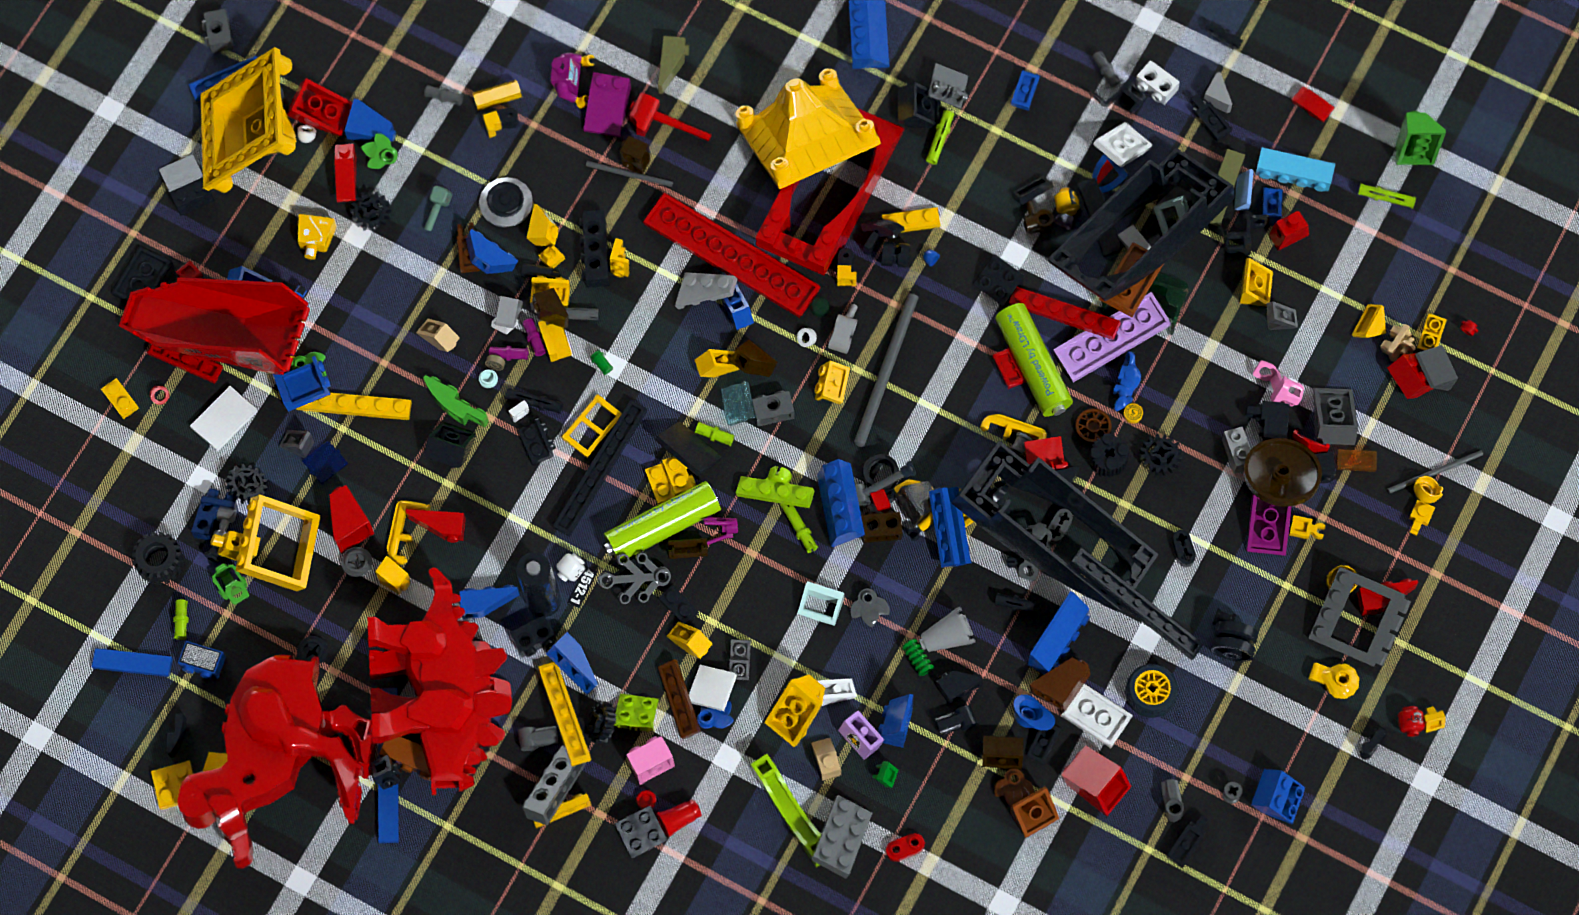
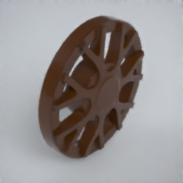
(1093, 425)

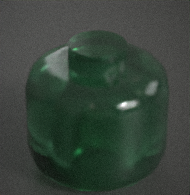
(819, 307)

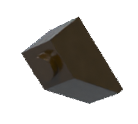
(550, 308)

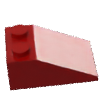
(319, 108)

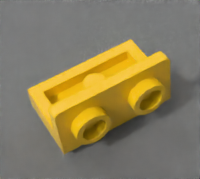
(560, 285)

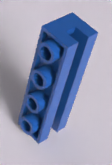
(949, 528)

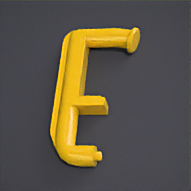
(1013, 425)
(396, 532)

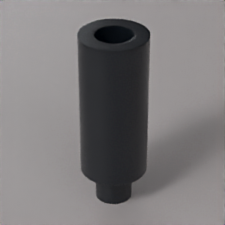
(532, 270)

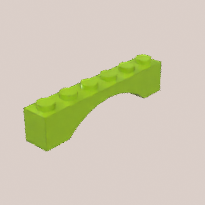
(786, 804)

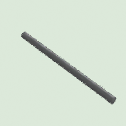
(1436, 471)

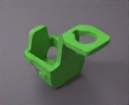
(232, 586)

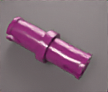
(534, 337)
(510, 353)

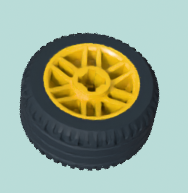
(1163, 687)

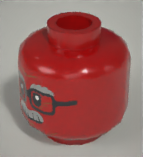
(1411, 721)

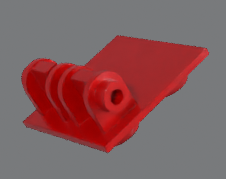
(1048, 450)

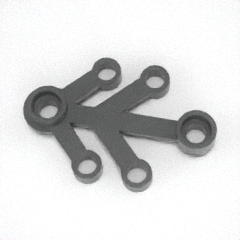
(636, 577)

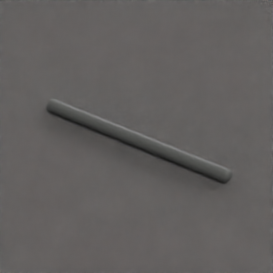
(886, 370)

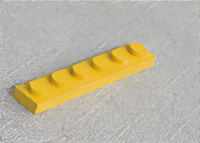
(361, 406)
(564, 714)

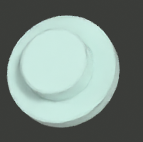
(488, 378)

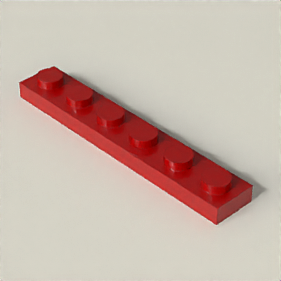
(1066, 313)

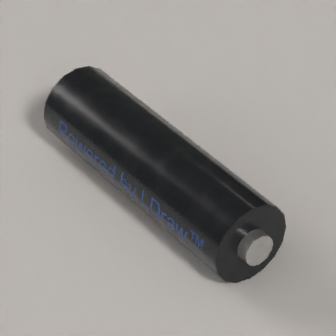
(538, 584)

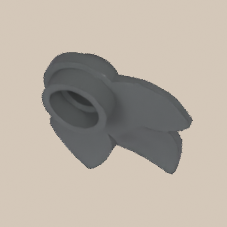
(869, 610)

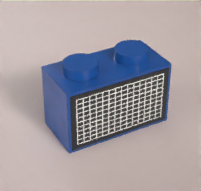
(201, 660)

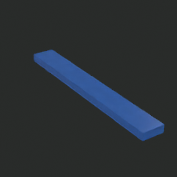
(388, 804)

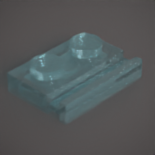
(737, 403)

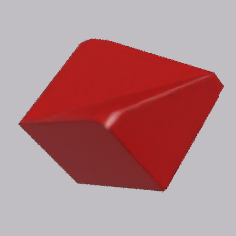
(880, 500)

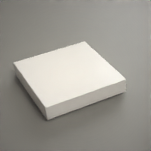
(712, 687)

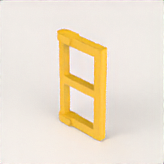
(582, 418)

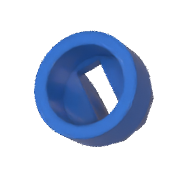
(931, 257)

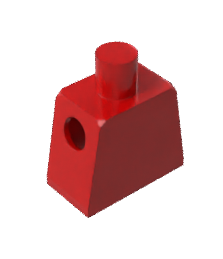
(1291, 229)

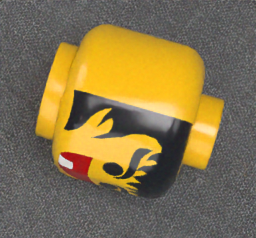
(1067, 201)

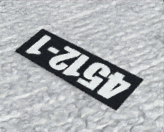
(582, 587)

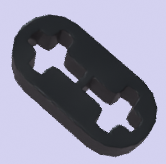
(1188, 547)

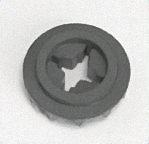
(351, 556)

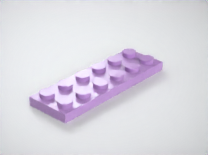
(1091, 351)

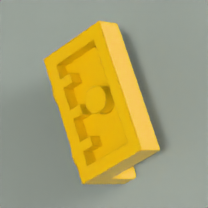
(618, 263)
(832, 382)

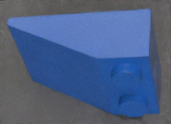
(897, 720)

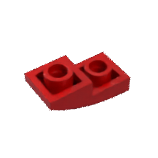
(1313, 103)

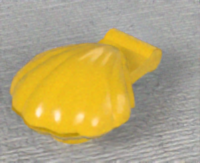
(1339, 680)

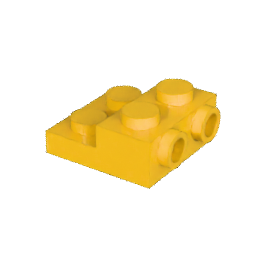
(669, 479)

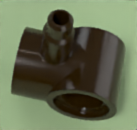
(1032, 220)

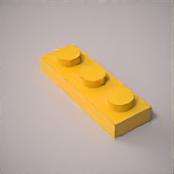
(916, 219)
(577, 803)

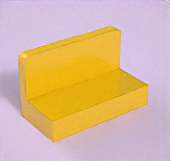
(554, 341)

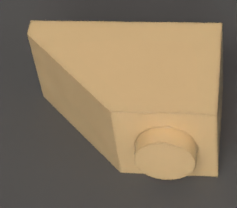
(438, 335)
(826, 758)

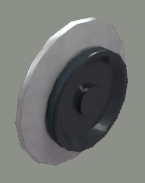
(505, 202)

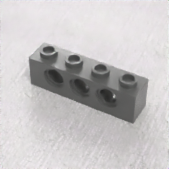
(552, 788)

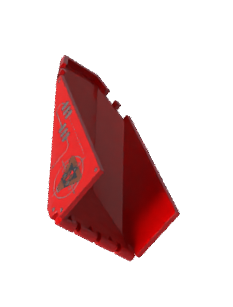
(221, 321)

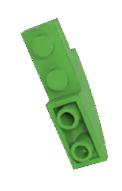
(448, 400)

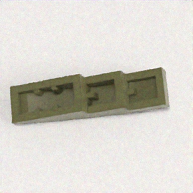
(1229, 171)

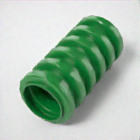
(917, 657)

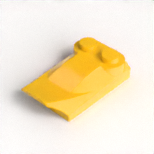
(796, 709)

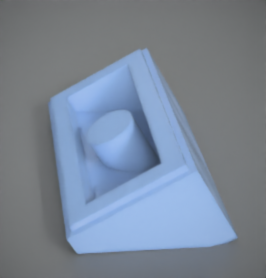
(1243, 191)

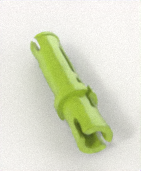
(946, 119)
(1409, 201)
(803, 533)

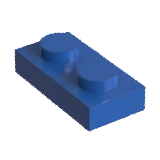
(1025, 90)

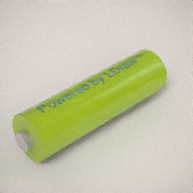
(1034, 360)
(662, 521)

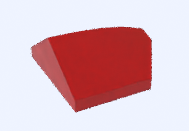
(1314, 446)

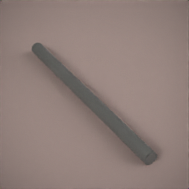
(629, 174)

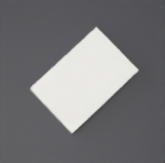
(1122, 144)
(223, 418)
(1097, 716)

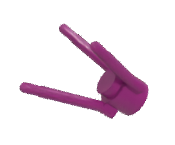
(728, 525)

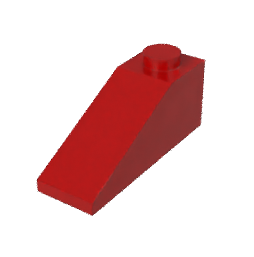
(345, 172)
(446, 525)

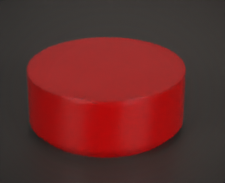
(645, 799)

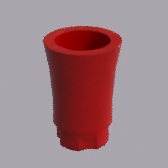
(678, 817)

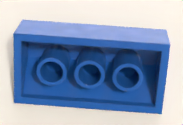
(868, 34)
(840, 502)
(1059, 634)

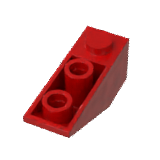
(1375, 603)

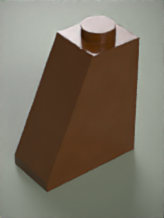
(1062, 683)

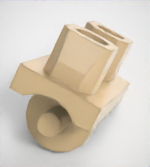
(1401, 344)

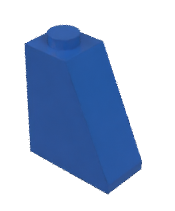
(365, 123)

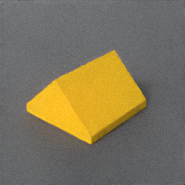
(1256, 284)

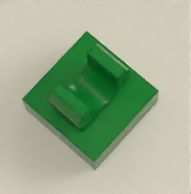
(887, 774)

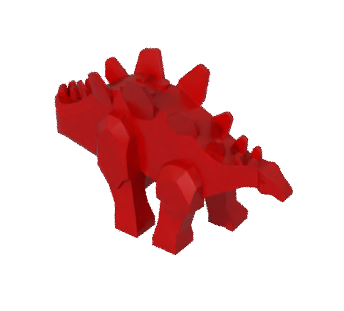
(450, 686)

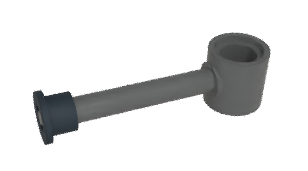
(864, 493)

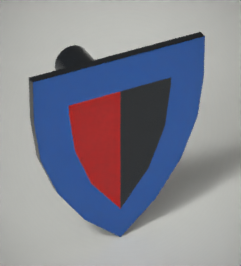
(1109, 174)

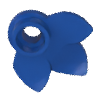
(717, 718)

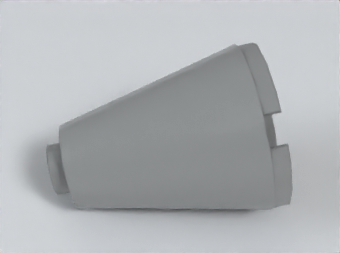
(948, 632)

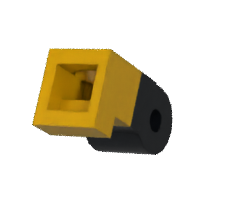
(500, 119)
(845, 262)

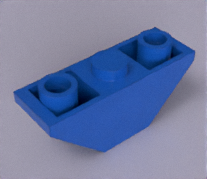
(488, 255)

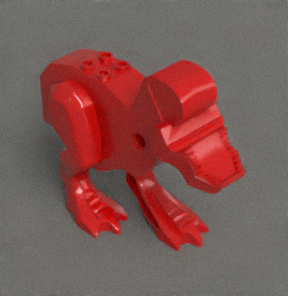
(269, 736)

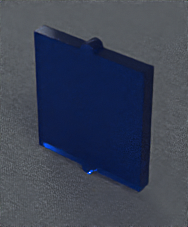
(325, 462)

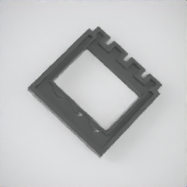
(1334, 605)

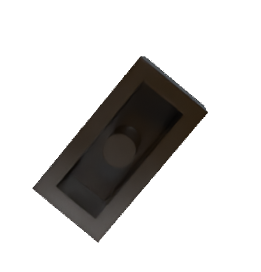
(1002, 752)

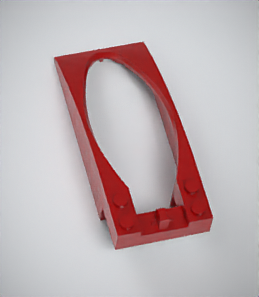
(836, 233)

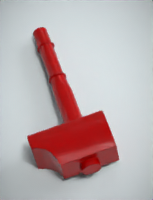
(645, 111)

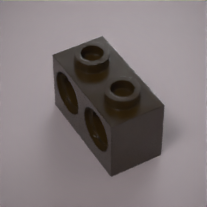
(635, 155)
(882, 532)

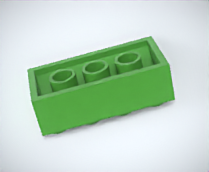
(1419, 139)

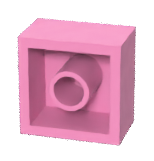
(650, 759)

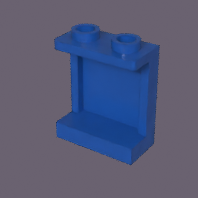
(303, 385)

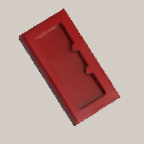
(1008, 368)

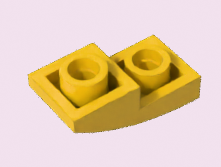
(1431, 332)

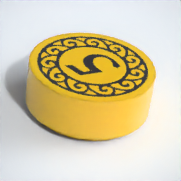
(1133, 413)

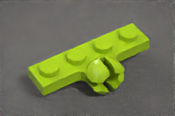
(775, 489)

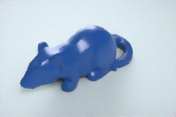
(1129, 380)

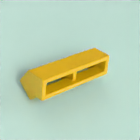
(497, 95)

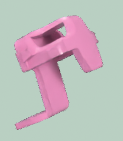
(1280, 385)

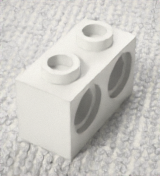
(1161, 79)

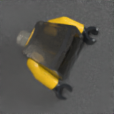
(916, 503)

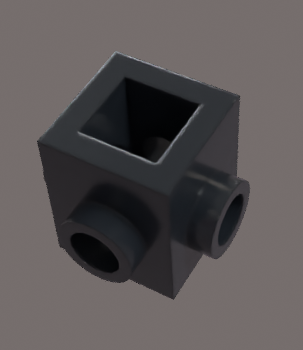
(385, 772)

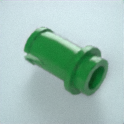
(603, 364)

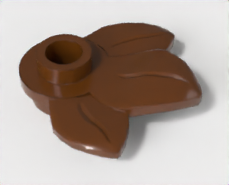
(1013, 790)

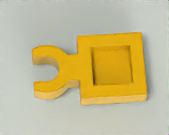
(1303, 528)

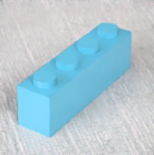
(1295, 169)

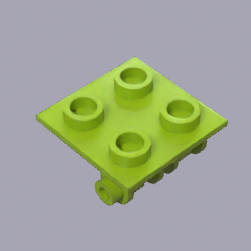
(636, 712)

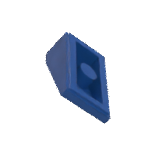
(1272, 204)

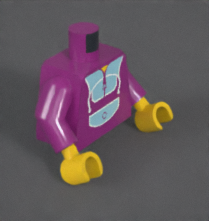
(566, 76)

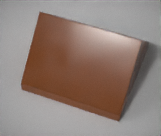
(1034, 812)

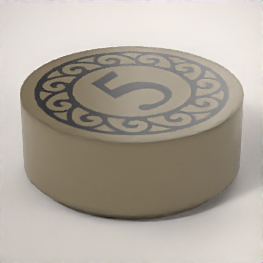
(495, 362)

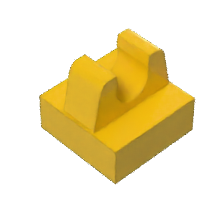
(551, 257)
(1434, 720)

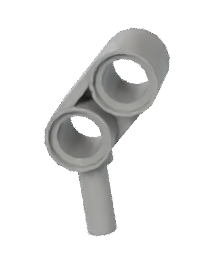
(843, 328)

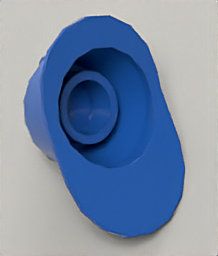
(1032, 714)

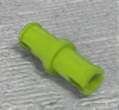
(714, 434)
(180, 619)

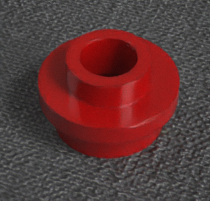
(1469, 327)

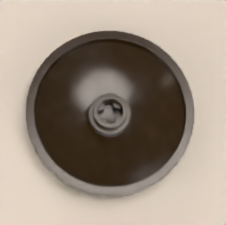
(1282, 472)

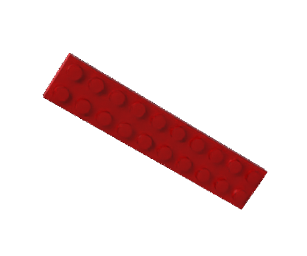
(732, 255)

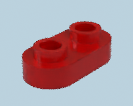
(906, 849)

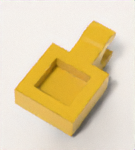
(1421, 516)

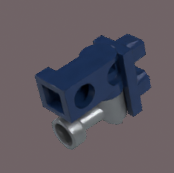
(212, 510)

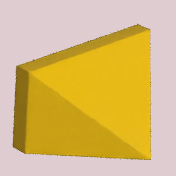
(1371, 322)

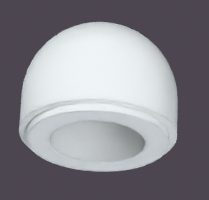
(306, 137)
(812, 337)

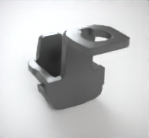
(1039, 532)

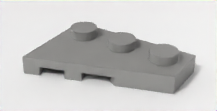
(703, 287)

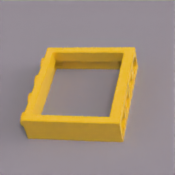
(305, 548)

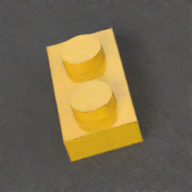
(119, 398)

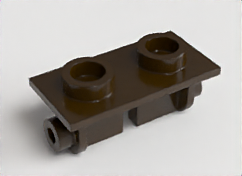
(688, 548)

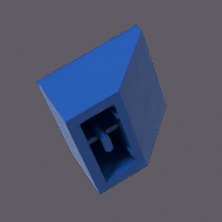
(1278, 795)

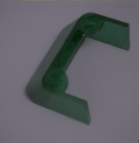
(1175, 292)

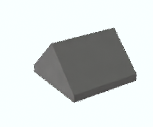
(1437, 368)

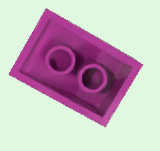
(607, 104)
(1268, 527)

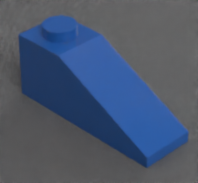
(738, 309)
(572, 661)

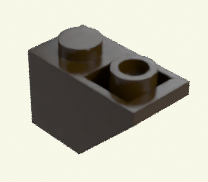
(753, 360)

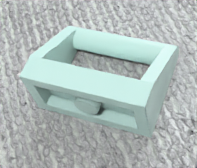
(1181, 207)
(823, 593)

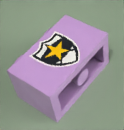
(861, 735)

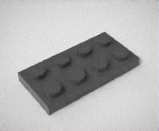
(841, 836)

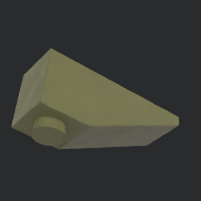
(672, 59)

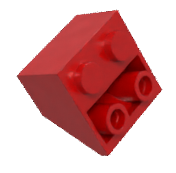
(1409, 376)

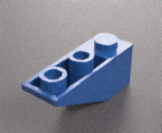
(484, 601)

